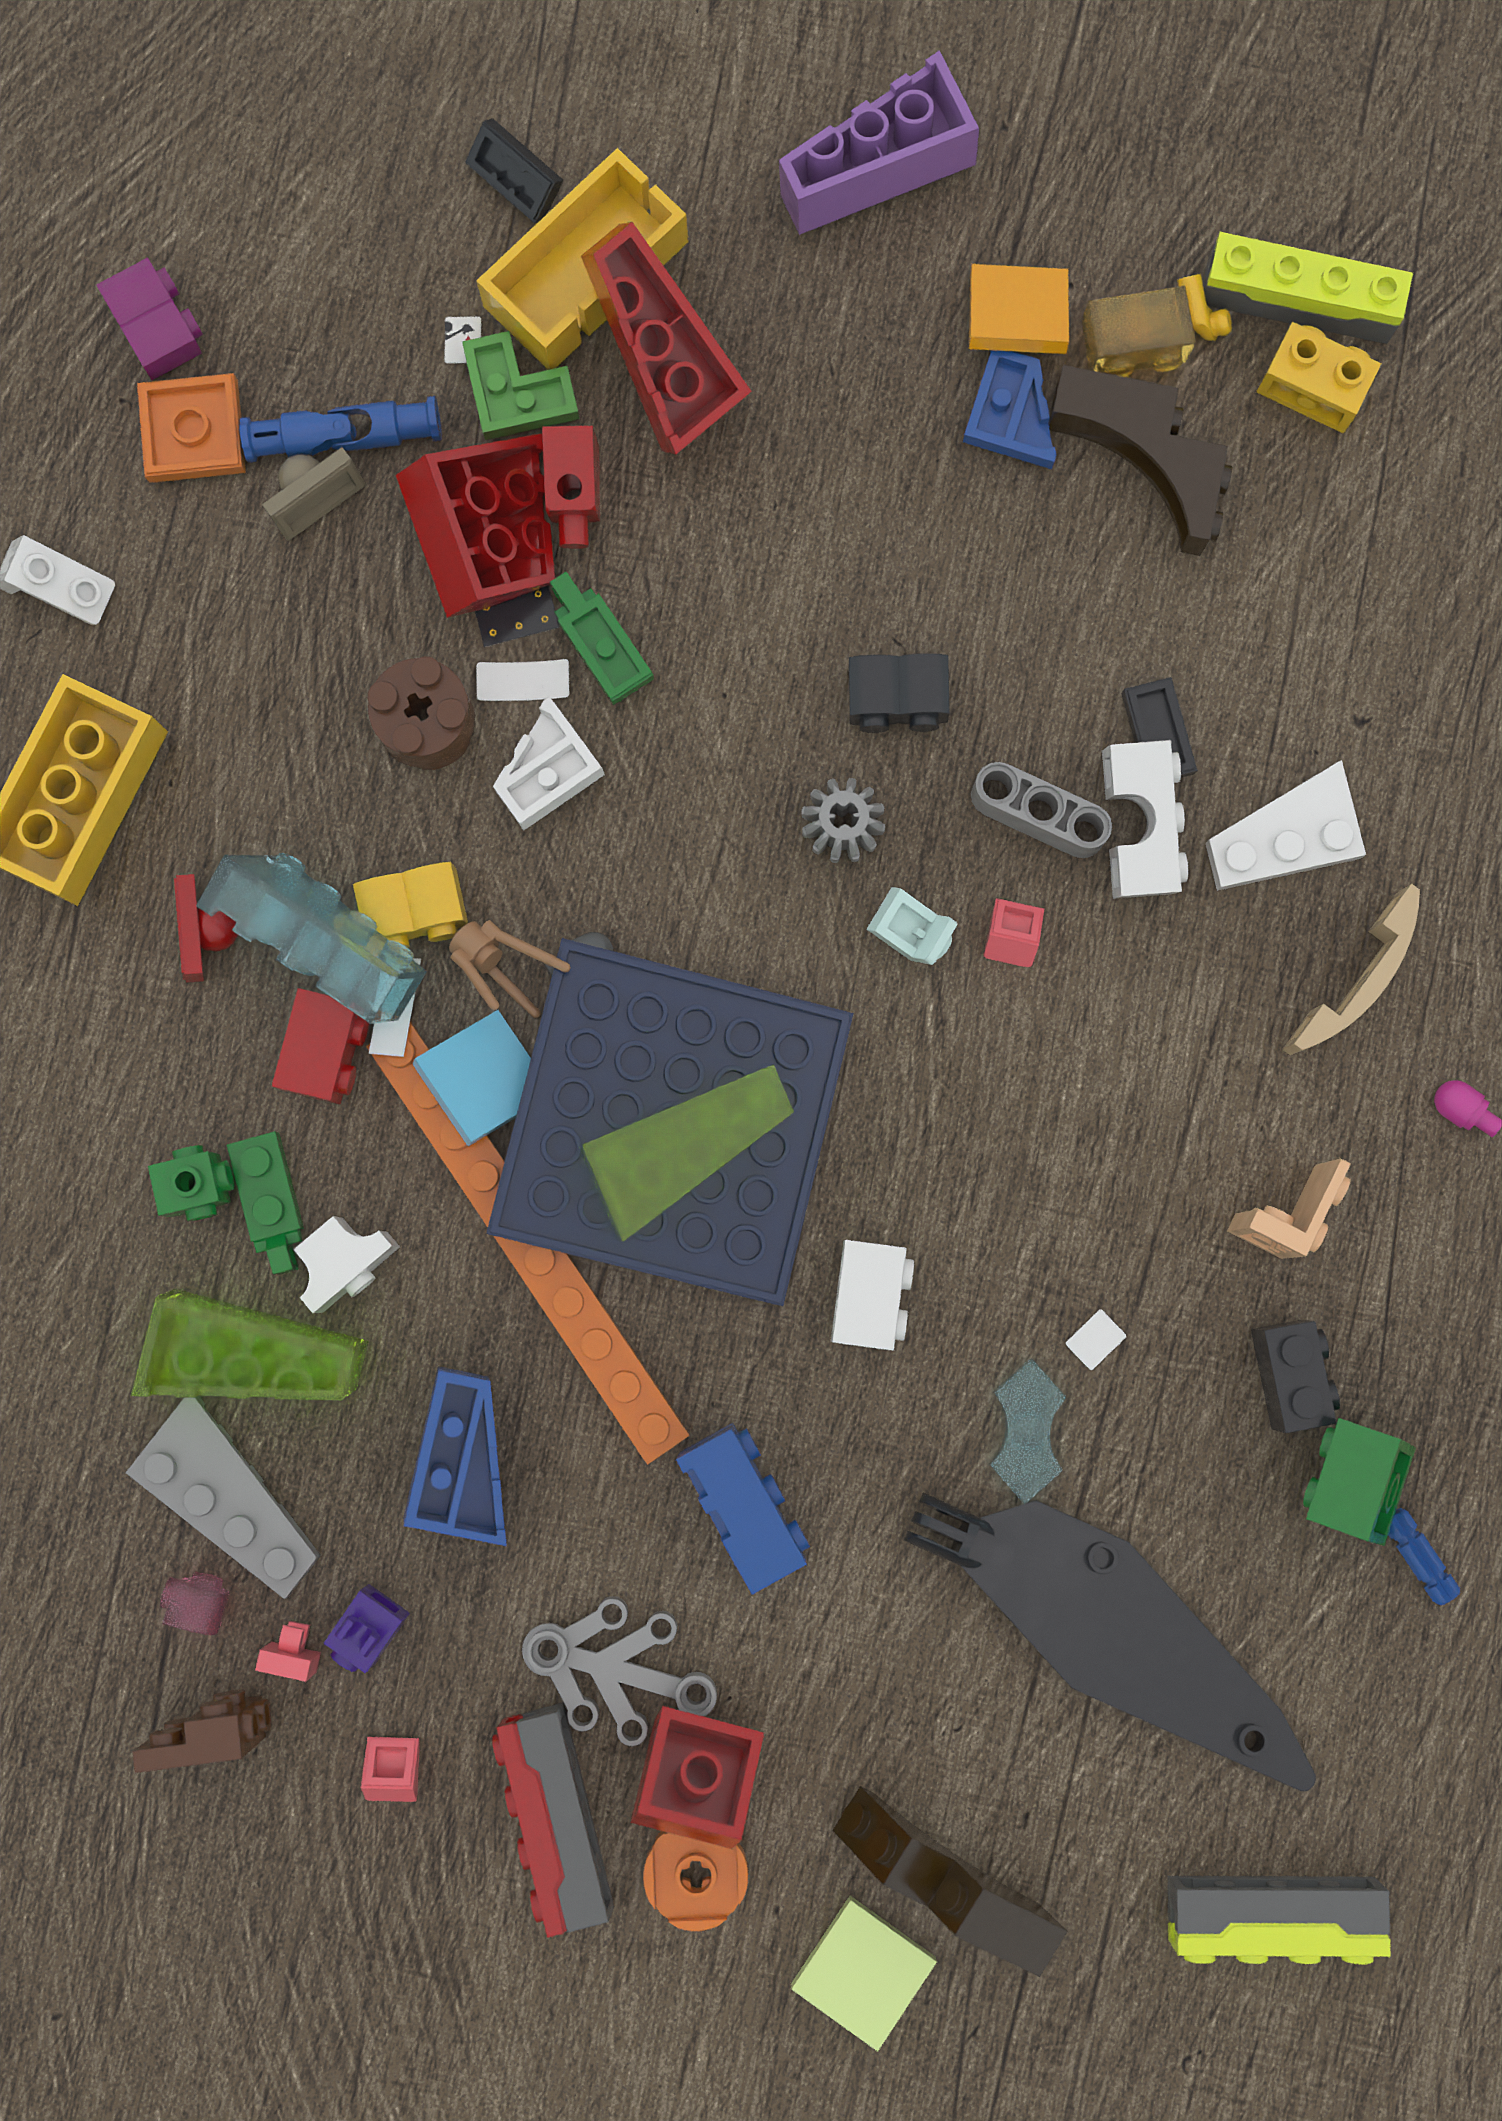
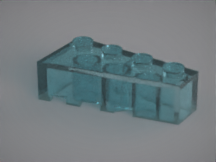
(314, 933)

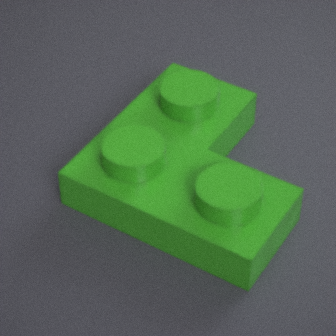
(512, 401)

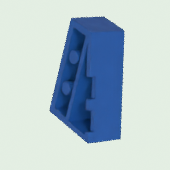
(457, 1462)

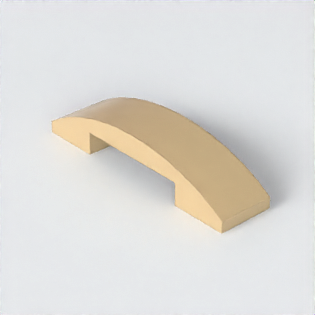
(1395, 930)

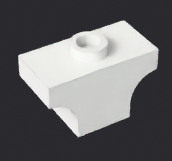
(340, 1262)

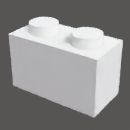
(870, 1295)

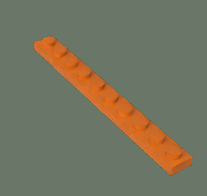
(546, 1272)

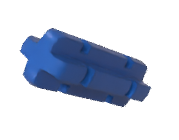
(1422, 1558)

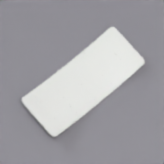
(522, 680)

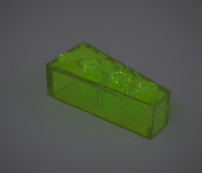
(242, 1353)

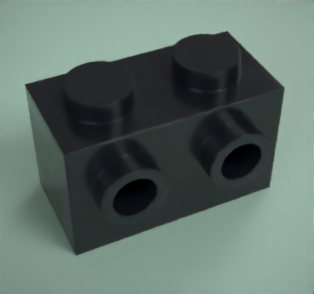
(1295, 1375)

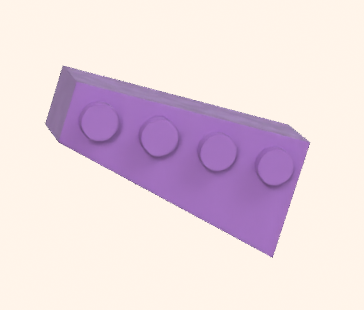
(882, 150)

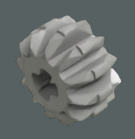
(841, 803)

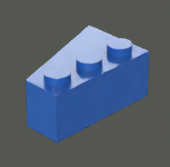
(744, 1507)

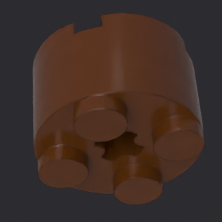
(418, 686)

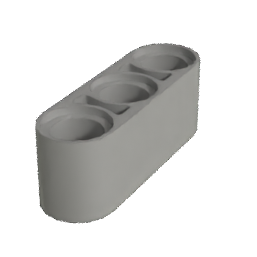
(1065, 806)

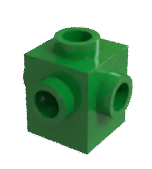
(175, 1188)

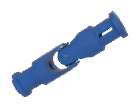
(312, 432)

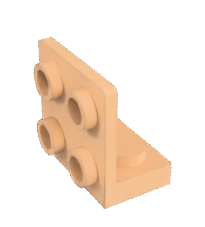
(1304, 1229)

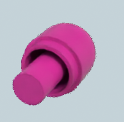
(1466, 1107)

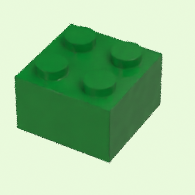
(1359, 1481)

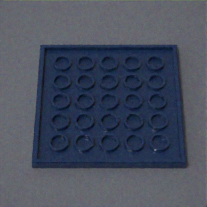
(634, 1041)

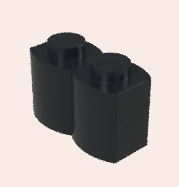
(899, 690)

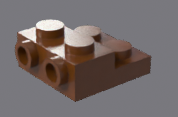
(216, 1733)

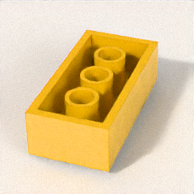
(73, 787)

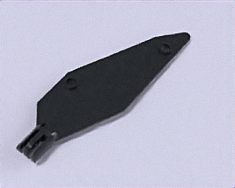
(1116, 1630)

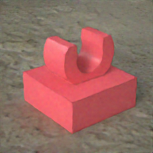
(288, 1656)

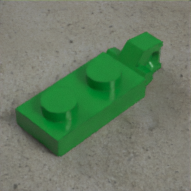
(599, 640)
(268, 1198)

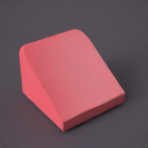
(1014, 933)
(391, 1769)

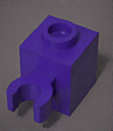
(365, 1630)

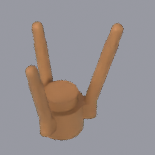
(477, 949)

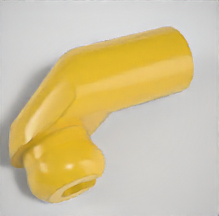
(1204, 320)

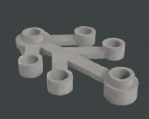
(610, 1668)

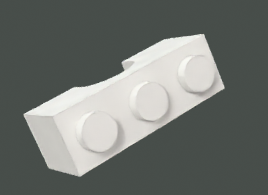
(1147, 776)

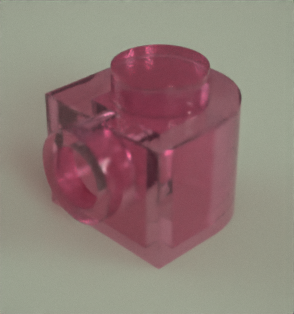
(195, 1603)

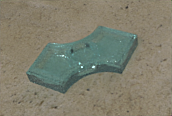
(1026, 1453)

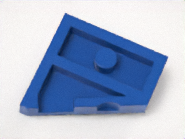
(1011, 410)

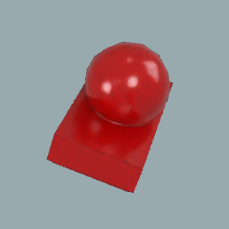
(198, 929)

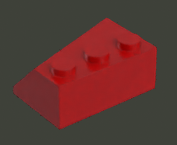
(481, 521)

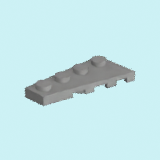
(218, 1493)

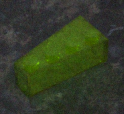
(673, 1151)

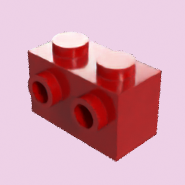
(319, 1048)

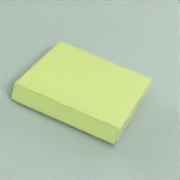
(863, 1973)

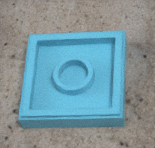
(477, 1076)

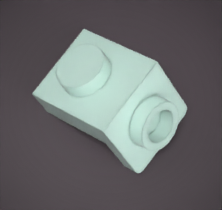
(912, 927)

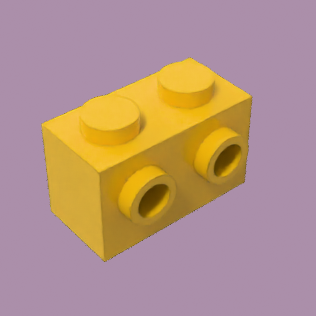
(1319, 377)

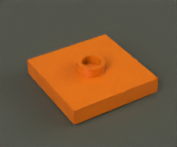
(191, 428)

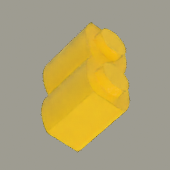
(414, 903)

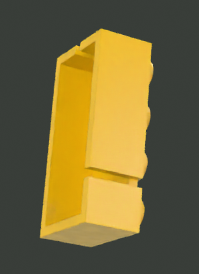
(541, 282)

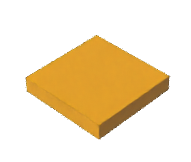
(1019, 309)

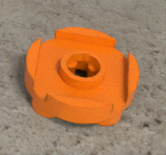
(675, 1897)

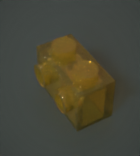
(1138, 331)

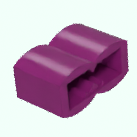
(150, 319)

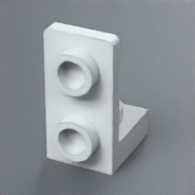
(55, 580)

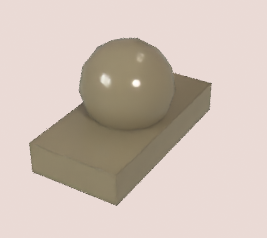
(311, 490)

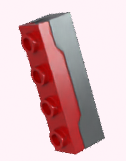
(554, 1820)

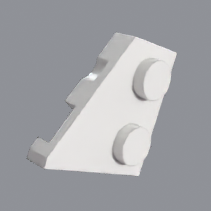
(546, 768)

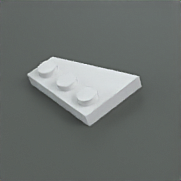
(1290, 835)

